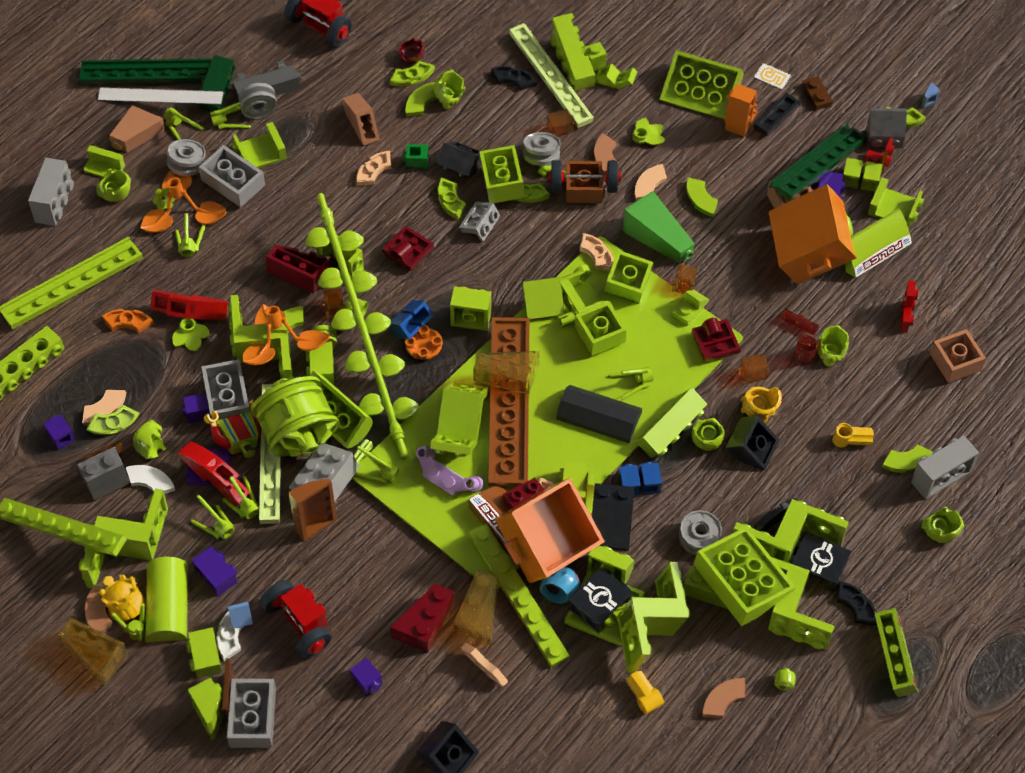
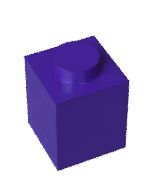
(195, 407)
(59, 431)
(366, 677)

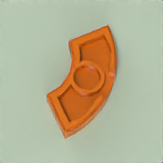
(127, 319)

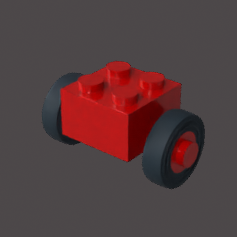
(321, 16)
(302, 613)

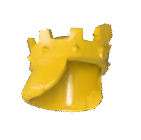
(761, 402)
(122, 597)

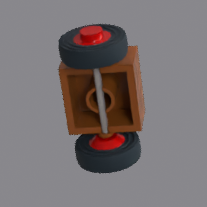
(584, 180)

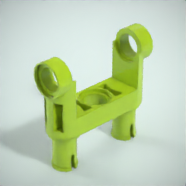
(571, 297)

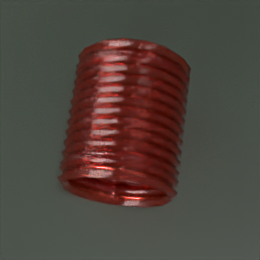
(808, 343)

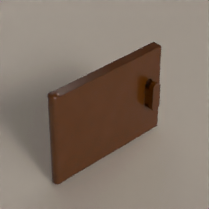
(229, 675)

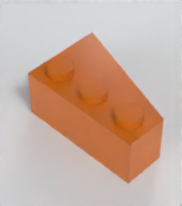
(740, 109)

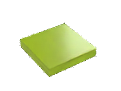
(543, 298)

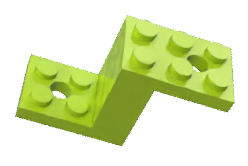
(245, 336)
(459, 418)
(799, 519)
(140, 542)
(652, 617)
(792, 624)

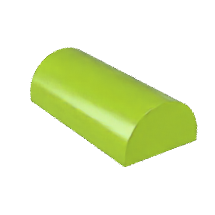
(353, 420)
(166, 600)

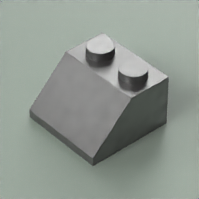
(886, 124)
(103, 473)

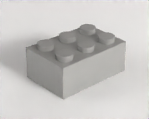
(232, 176)
(50, 191)
(225, 389)
(330, 464)
(944, 467)
(251, 713)

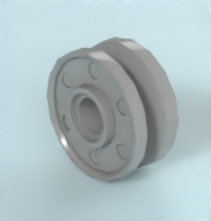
(257, 101)
(541, 148)
(185, 157)
(703, 522)

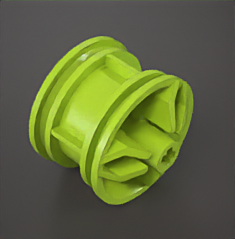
(295, 416)

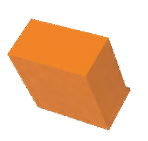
(811, 234)
(549, 531)

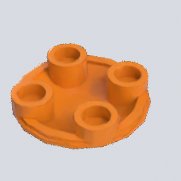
(424, 343)

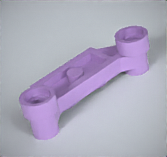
(443, 476)

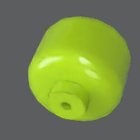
(784, 679)

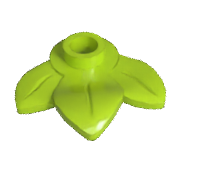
(649, 132)
(192, 336)

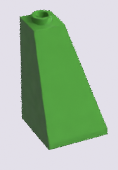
(656, 227)

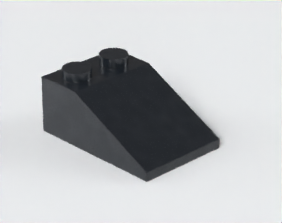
(613, 514)

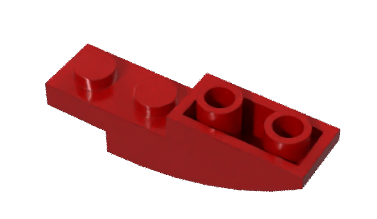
(189, 306)
(214, 469)

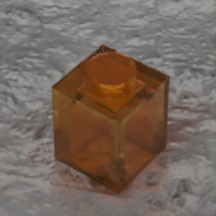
(560, 123)
(684, 279)
(333, 302)
(754, 368)

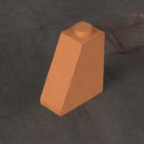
(361, 118)
(135, 129)

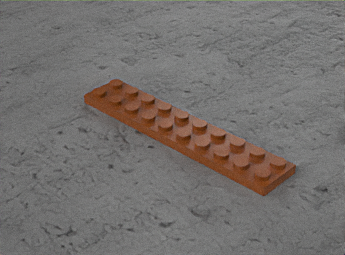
(508, 411)

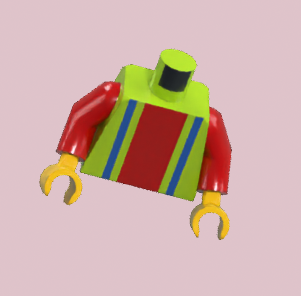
(236, 432)

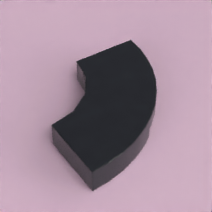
(510, 75)
(772, 517)
(858, 603)

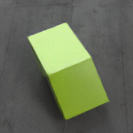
(612, 77)

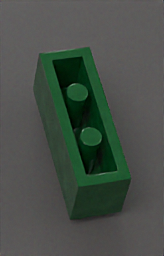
(218, 79)

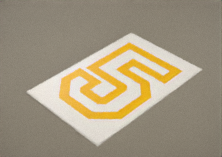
(772, 76)

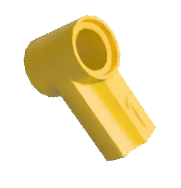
(853, 435)
(647, 697)

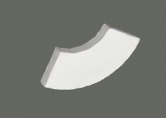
(149, 477)
(228, 638)

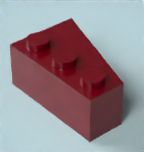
(298, 267)
(424, 619)

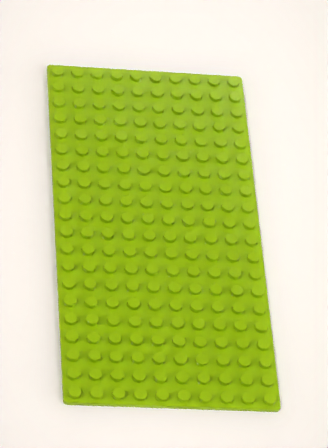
(652, 341)

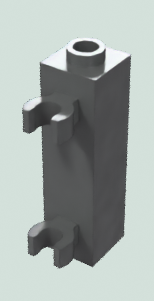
(282, 80)

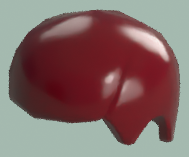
(412, 51)

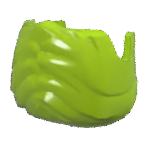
(449, 88)
(114, 186)
(832, 345)
(707, 434)
(148, 440)
(943, 525)

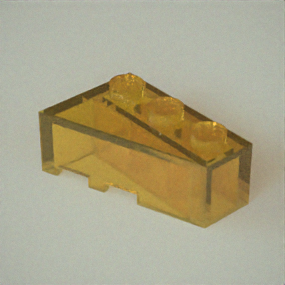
(507, 370)
(478, 609)
(93, 649)

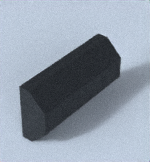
(598, 413)

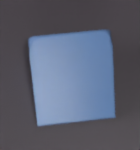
(931, 95)
(240, 615)

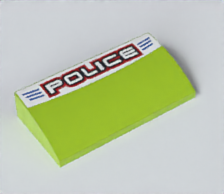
(878, 242)

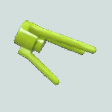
(219, 117)
(174, 118)
(188, 247)
(641, 375)
(387, 470)
(248, 507)
(222, 526)
(134, 628)

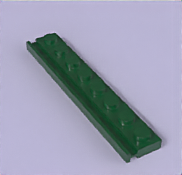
(143, 71)
(818, 162)

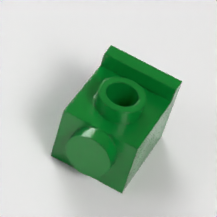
(416, 155)

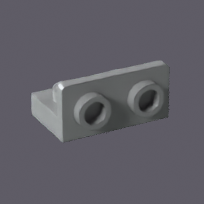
(480, 219)

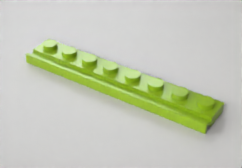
(70, 283)

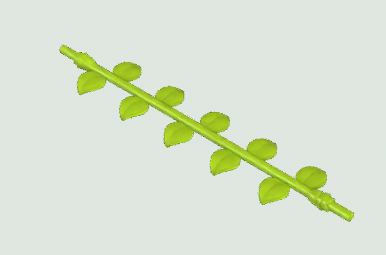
(374, 324)

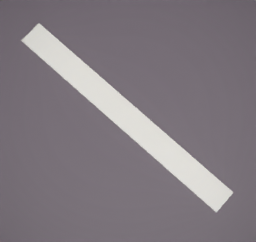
(160, 95)

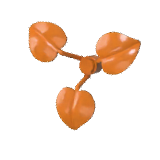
(159, 220)
(274, 317)

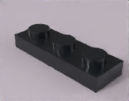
(776, 114)

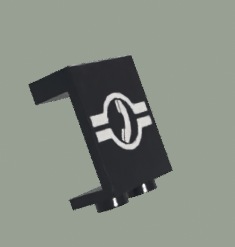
(821, 558)
(599, 599)

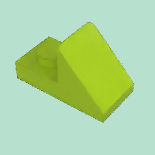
(690, 307)

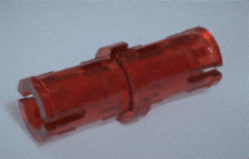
(800, 322)

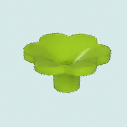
(162, 203)

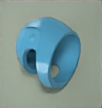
(566, 581)

